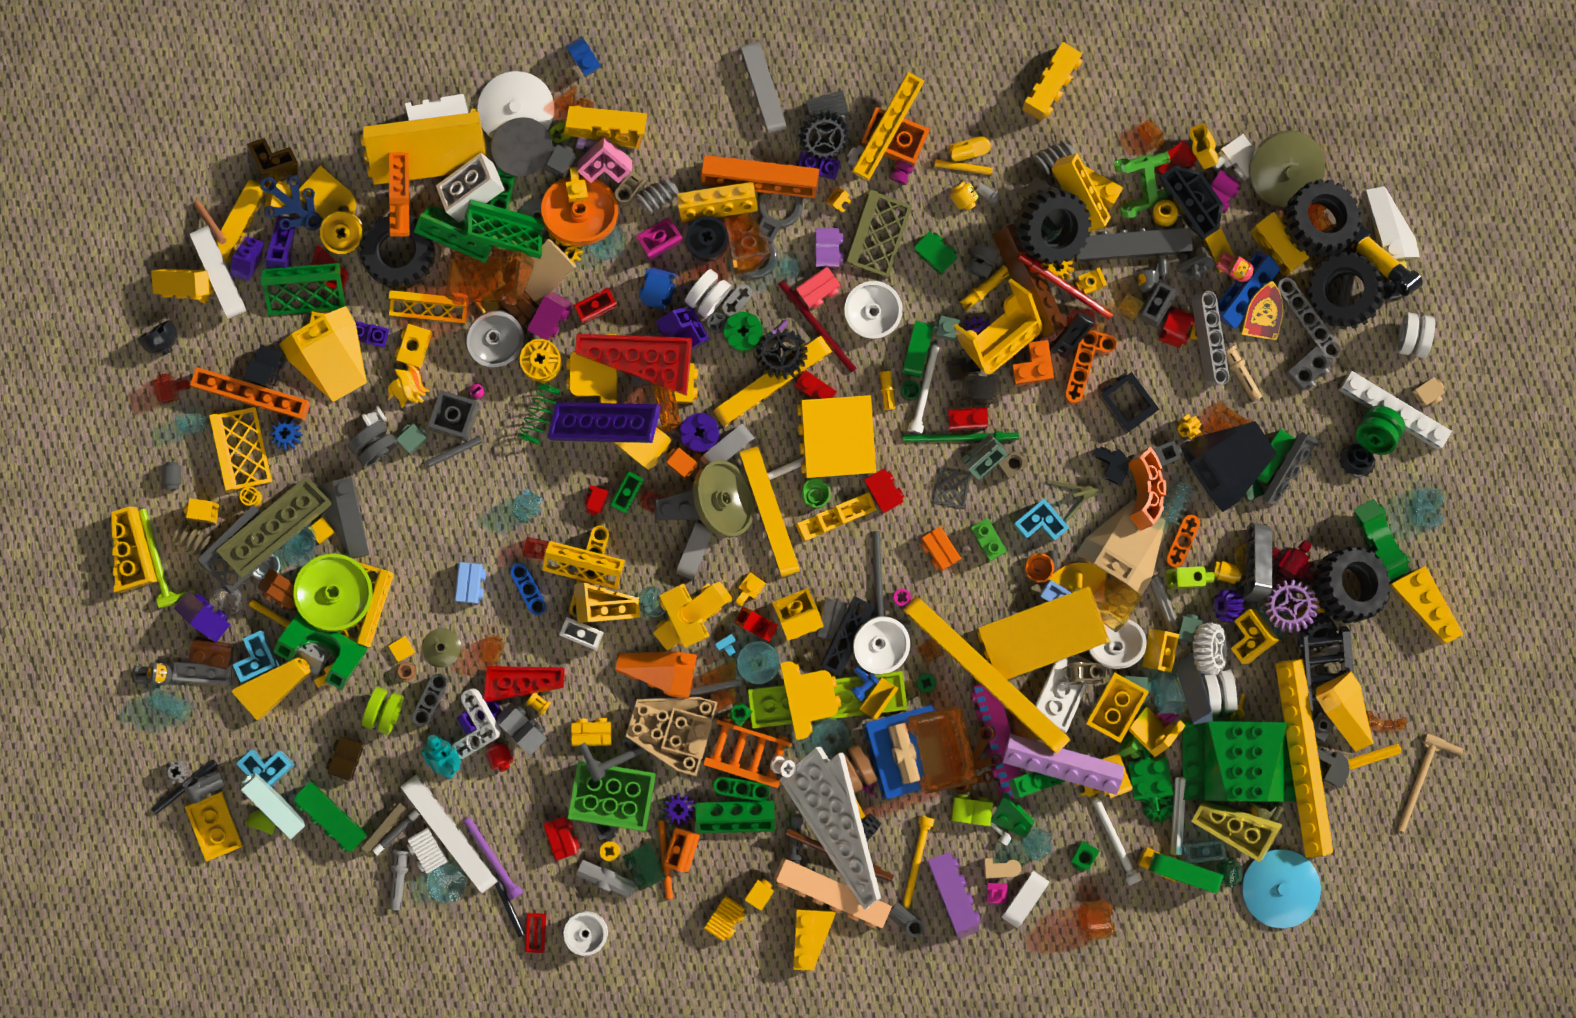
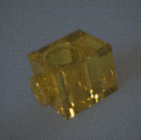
(1129, 307)

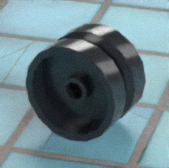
(707, 227)

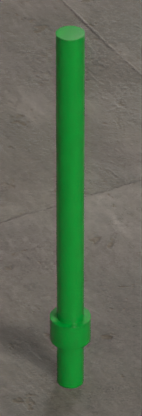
(999, 435)

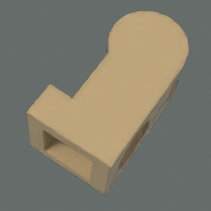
(997, 870)

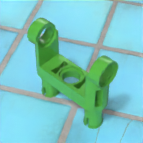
(1146, 166)

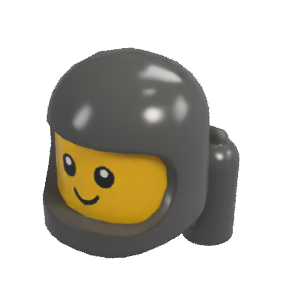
(1149, 278)
(154, 674)

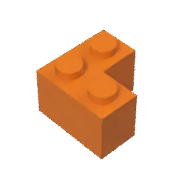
(1039, 367)

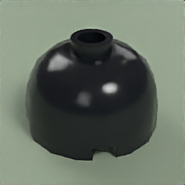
(159, 339)

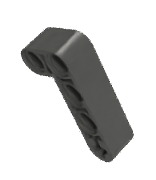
(1258, 564)

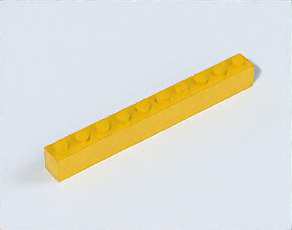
(1304, 758)

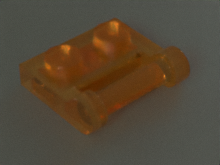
(1216, 423)

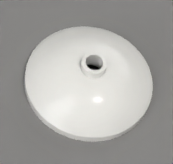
(873, 296)
(1129, 641)
(889, 653)

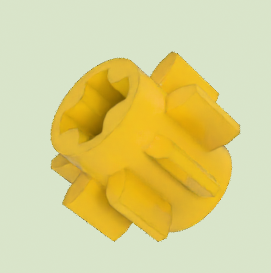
(1189, 426)

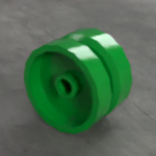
(1380, 430)

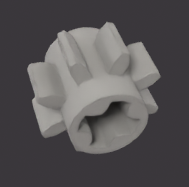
(180, 768)

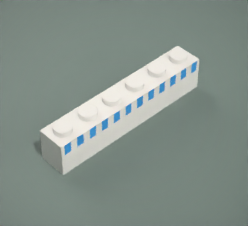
(1416, 422)

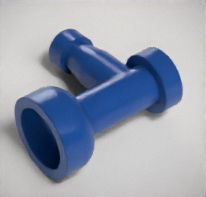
(868, 681)

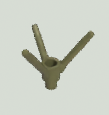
(1083, 492)

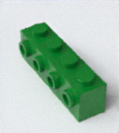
(330, 817)

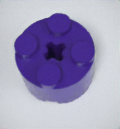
(703, 423)

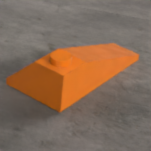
(665, 670)

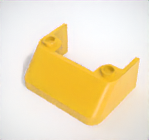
(1006, 334)

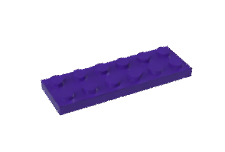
(604, 422)

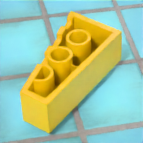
(1051, 82)
(619, 127)

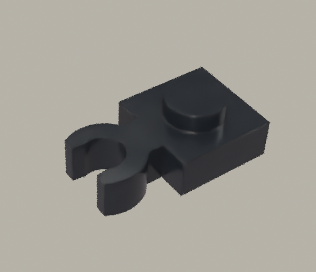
(959, 369)

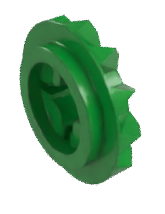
(1164, 813)

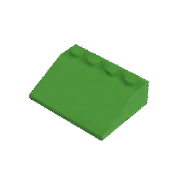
(616, 800)

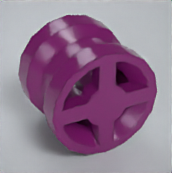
(1166, 717)

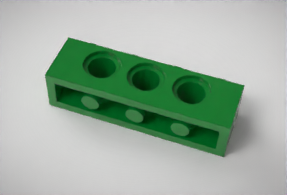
(735, 817)

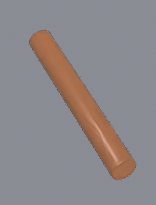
(209, 221)

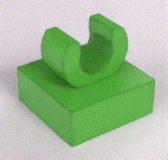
(1130, 746)

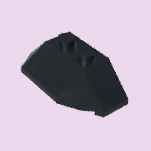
(1194, 199)

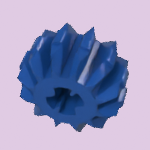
(290, 439)

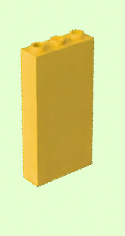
(434, 145)
(1044, 634)

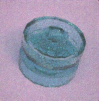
(763, 673)

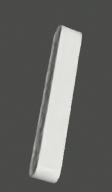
(449, 834)

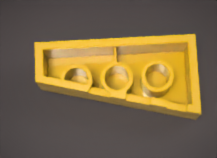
(131, 552)
(1425, 601)
(701, 607)

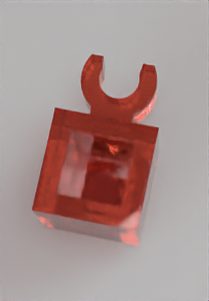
(167, 388)

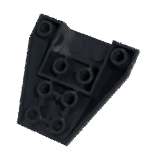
(1229, 461)

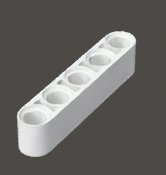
(218, 272)

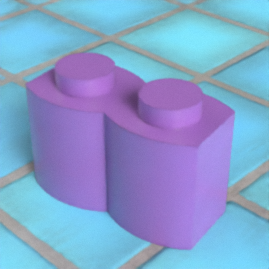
(827, 247)

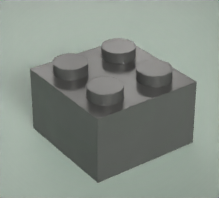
(454, 416)

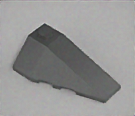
(346, 515)

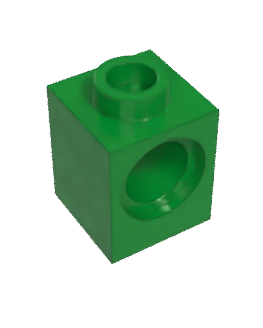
(1090, 850)

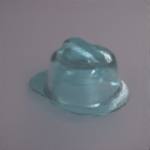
(301, 547)

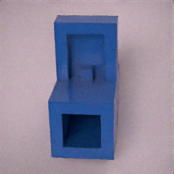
(583, 56)

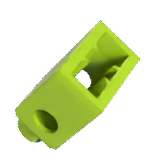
(1188, 577)

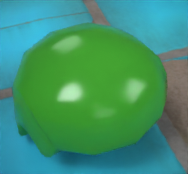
(815, 500)

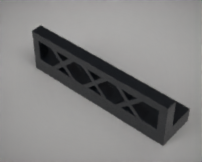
(845, 648)

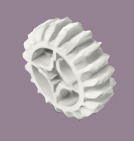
(1210, 649)

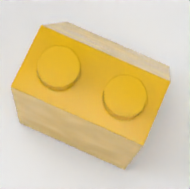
(646, 453)

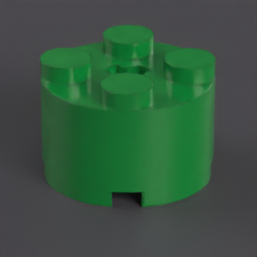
(750, 324)

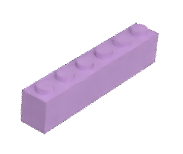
(1063, 765)

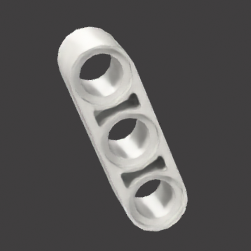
(1025, 900)

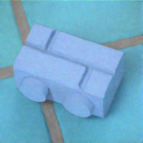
(469, 583)

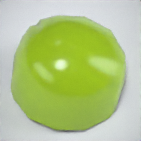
(261, 821)

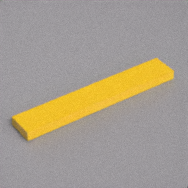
(888, 126)

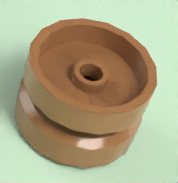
(859, 767)

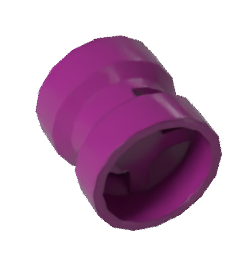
(901, 172)

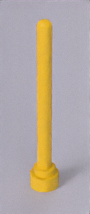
(925, 824)

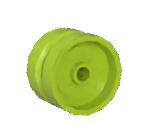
(382, 710)

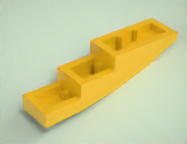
(836, 517)

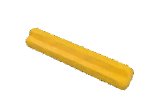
(1374, 756)

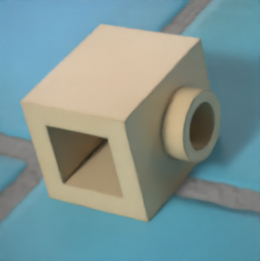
(1429, 392)

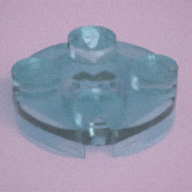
(837, 729)

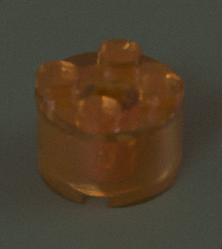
(1096, 919)

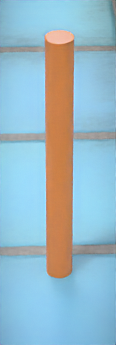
(663, 850)

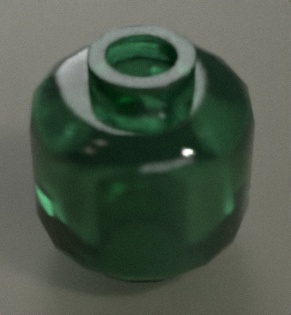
(1231, 870)

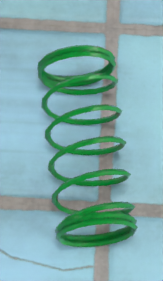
(541, 387)

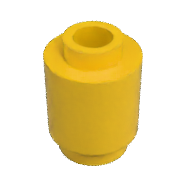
(1227, 572)

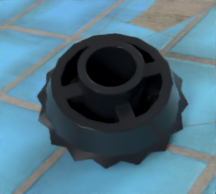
(1353, 464)

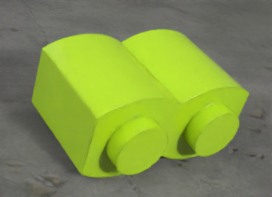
(971, 811)

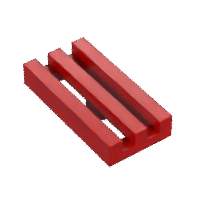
(543, 933)

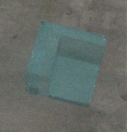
(789, 267)

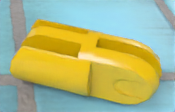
(969, 148)

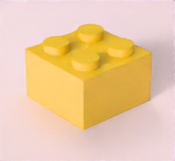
(798, 614)

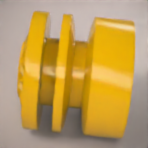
(551, 364)

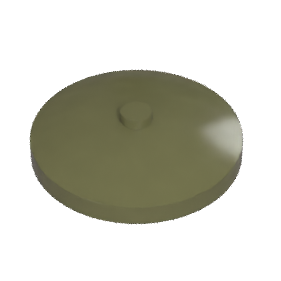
(1285, 165)
(723, 499)

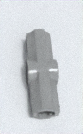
(606, 879)

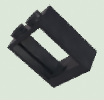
(1128, 426)

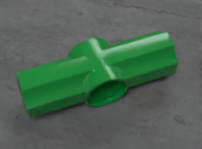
(739, 713)

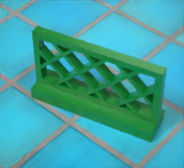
(505, 221)
(449, 234)
(298, 275)

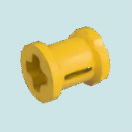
(538, 703)

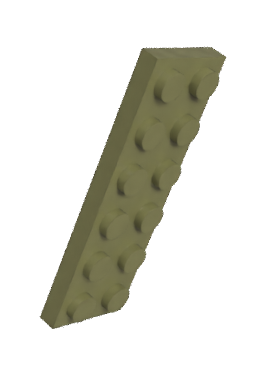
(273, 527)

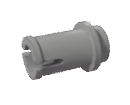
(988, 193)

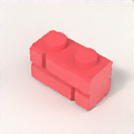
(818, 288)

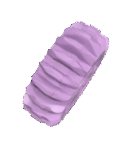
(1282, 608)

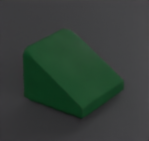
(1254, 491)

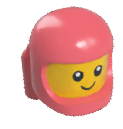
(1235, 267)

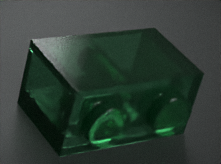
(644, 867)

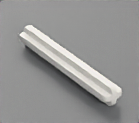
(1178, 817)

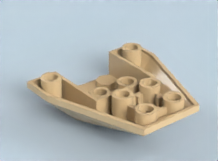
(1124, 549)
(673, 730)

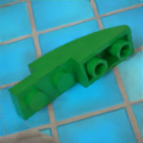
(1031, 783)

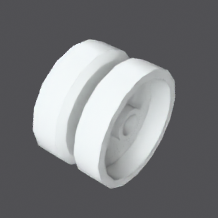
(708, 293)
(1416, 335)
(1221, 692)
(597, 933)

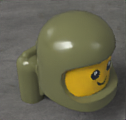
(1273, 812)

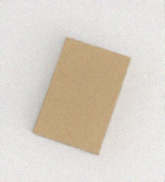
(548, 271)

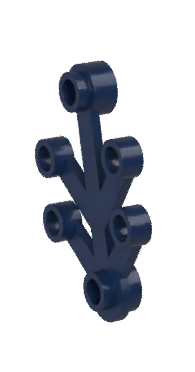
(293, 204)

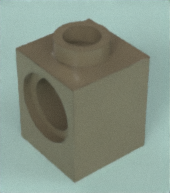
(1007, 471)

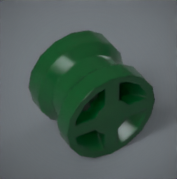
(924, 684)

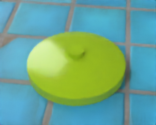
(332, 592)

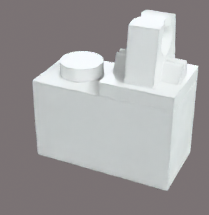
(1236, 154)

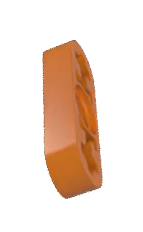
(1181, 556)

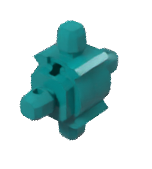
(441, 756)

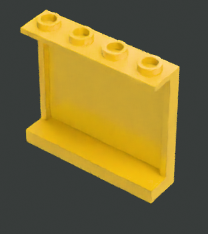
(836, 436)

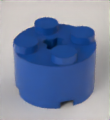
(657, 288)

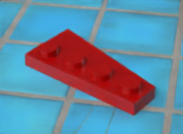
(510, 681)

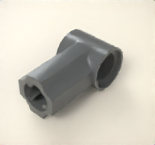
(197, 789)
(904, 918)

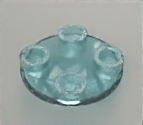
(446, 883)

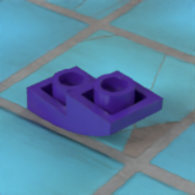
(827, 168)
(372, 334)

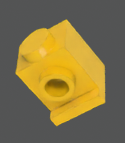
(1099, 282)

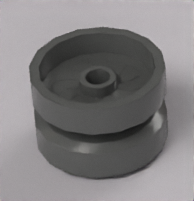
(372, 444)

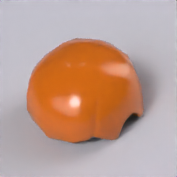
(1041, 562)

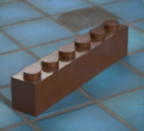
(1033, 282)

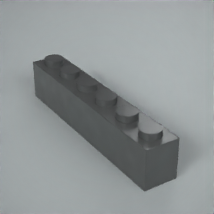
(1136, 244)

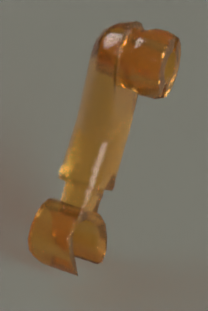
(1380, 724)

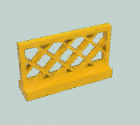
(223, 449)
(371, 619)

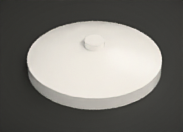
(512, 97)

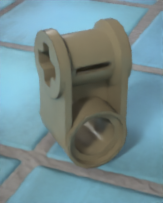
(632, 185)
(1082, 673)

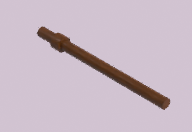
(817, 845)

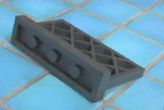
(210, 556)

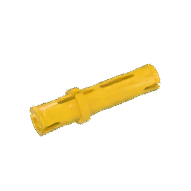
(983, 289)

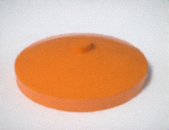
(580, 221)

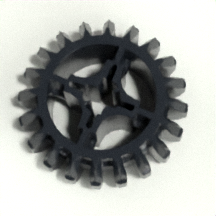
(833, 123)
(797, 352)

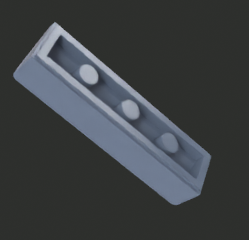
(1194, 690)

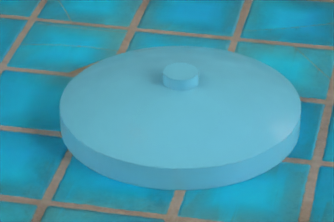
(1281, 889)

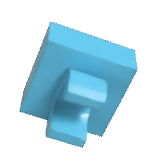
(726, 644)

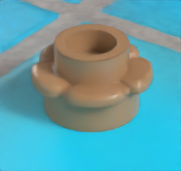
(401, 671)

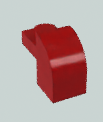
(756, 624)

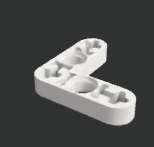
(482, 726)

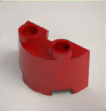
(1176, 327)

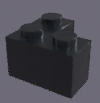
(266, 367)

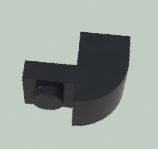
(1117, 466)

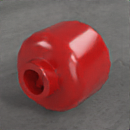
(499, 756)

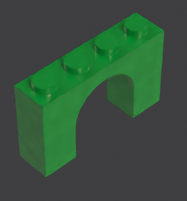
(346, 652)

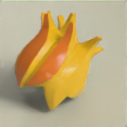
(407, 386)

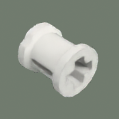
(374, 416)
(782, 766)

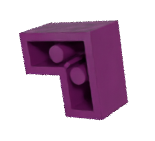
(549, 315)

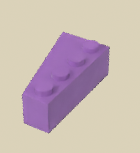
(954, 895)

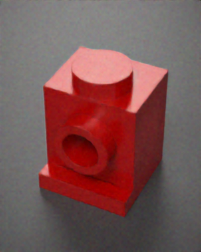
(596, 500)

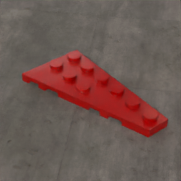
(650, 358)

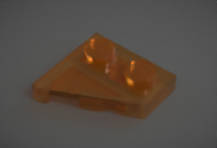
(722, 674)

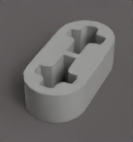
(734, 297)

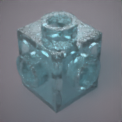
(526, 506)
(1038, 844)

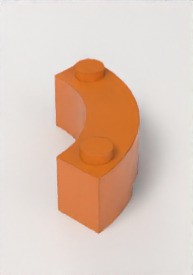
(1150, 488)

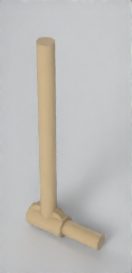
(1433, 744)

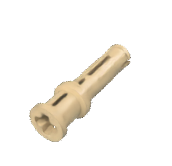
(1255, 394)

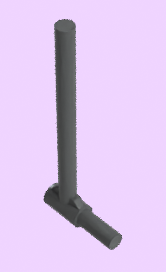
(878, 577)
(646, 694)
(598, 769)

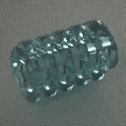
(1175, 502)

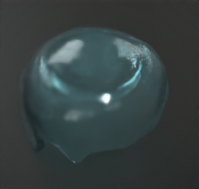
(647, 598)

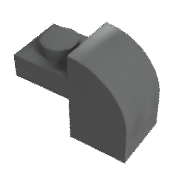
(1337, 767)

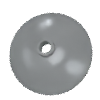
(502, 347)

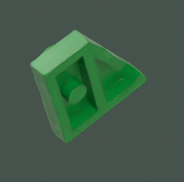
(1012, 817)

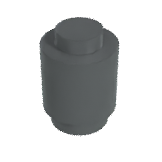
(170, 475)

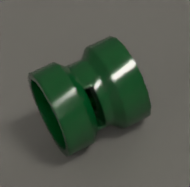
(912, 388)

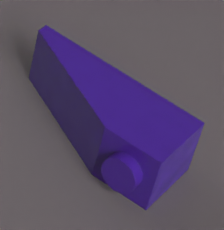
(281, 245)

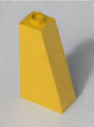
(271, 688)

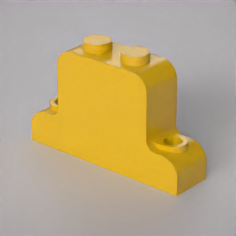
(591, 379)
(809, 697)

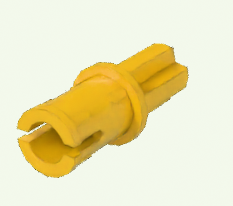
(887, 390)

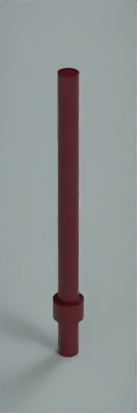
(793, 297)

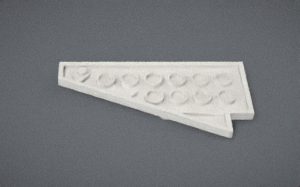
(828, 804)

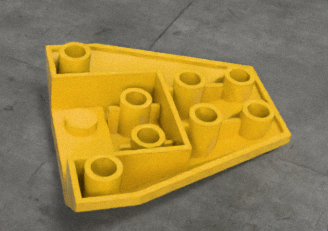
(328, 353)

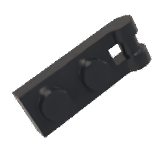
(1072, 335)

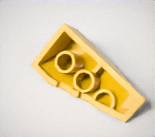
(1346, 708)

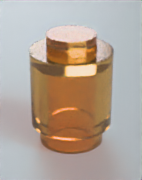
(1151, 134)

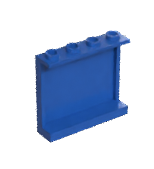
(880, 751)

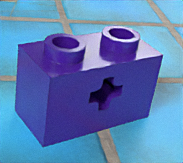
(247, 258)

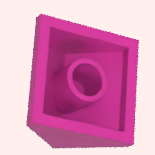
(659, 238)

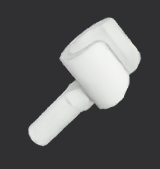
(1005, 838)

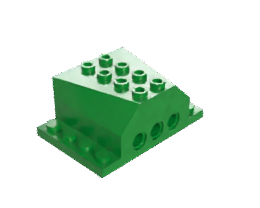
(1237, 762)

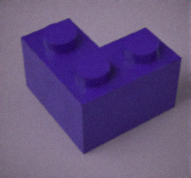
(683, 324)
(201, 615)

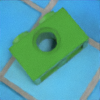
(988, 540)

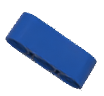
(530, 599)

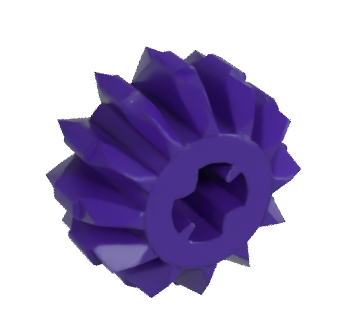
(1228, 605)
(683, 804)

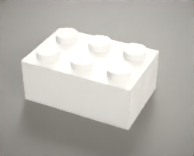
(473, 181)

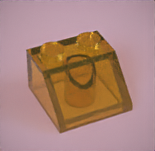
(1116, 603)

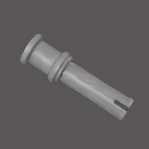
(399, 869)

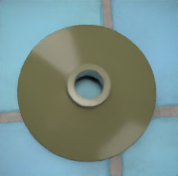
(449, 654)

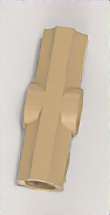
(904, 753)

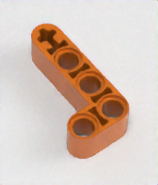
(1084, 368)

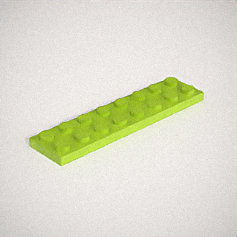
(772, 707)

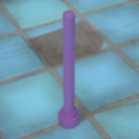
(512, 889)

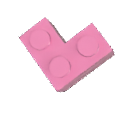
(607, 158)

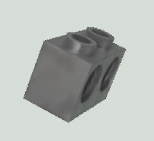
(1306, 365)

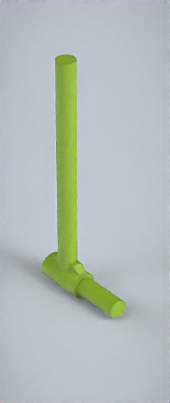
(165, 598)

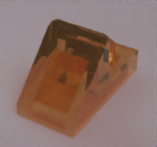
(569, 99)

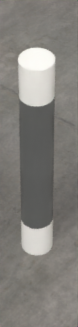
(395, 832)

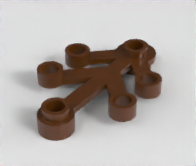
(982, 763)

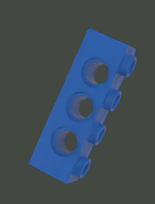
(1237, 297)

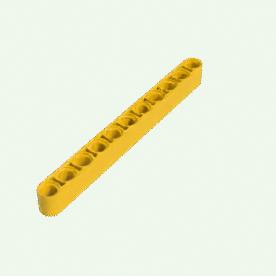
(986, 675)

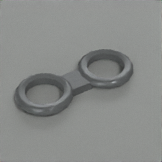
(770, 228)

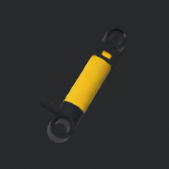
(1404, 280)

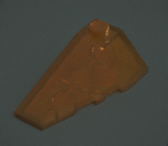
(747, 243)

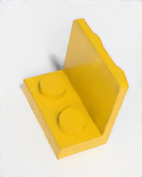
(1152, 733)

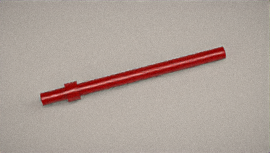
(1035, 266)

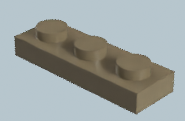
(383, 827)

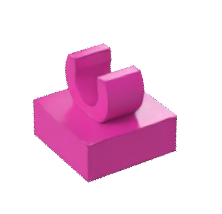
(996, 893)

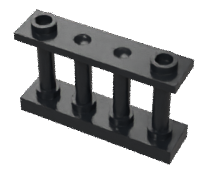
(1344, 657)

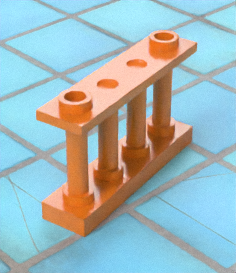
(399, 194)
(733, 765)

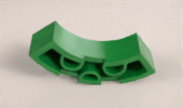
(1378, 537)

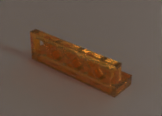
(669, 412)

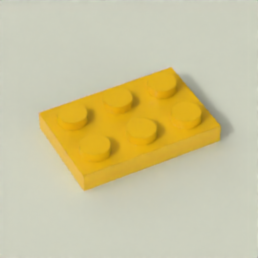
(214, 826)

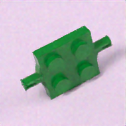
(1150, 779)

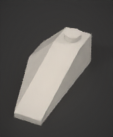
(1389, 225)

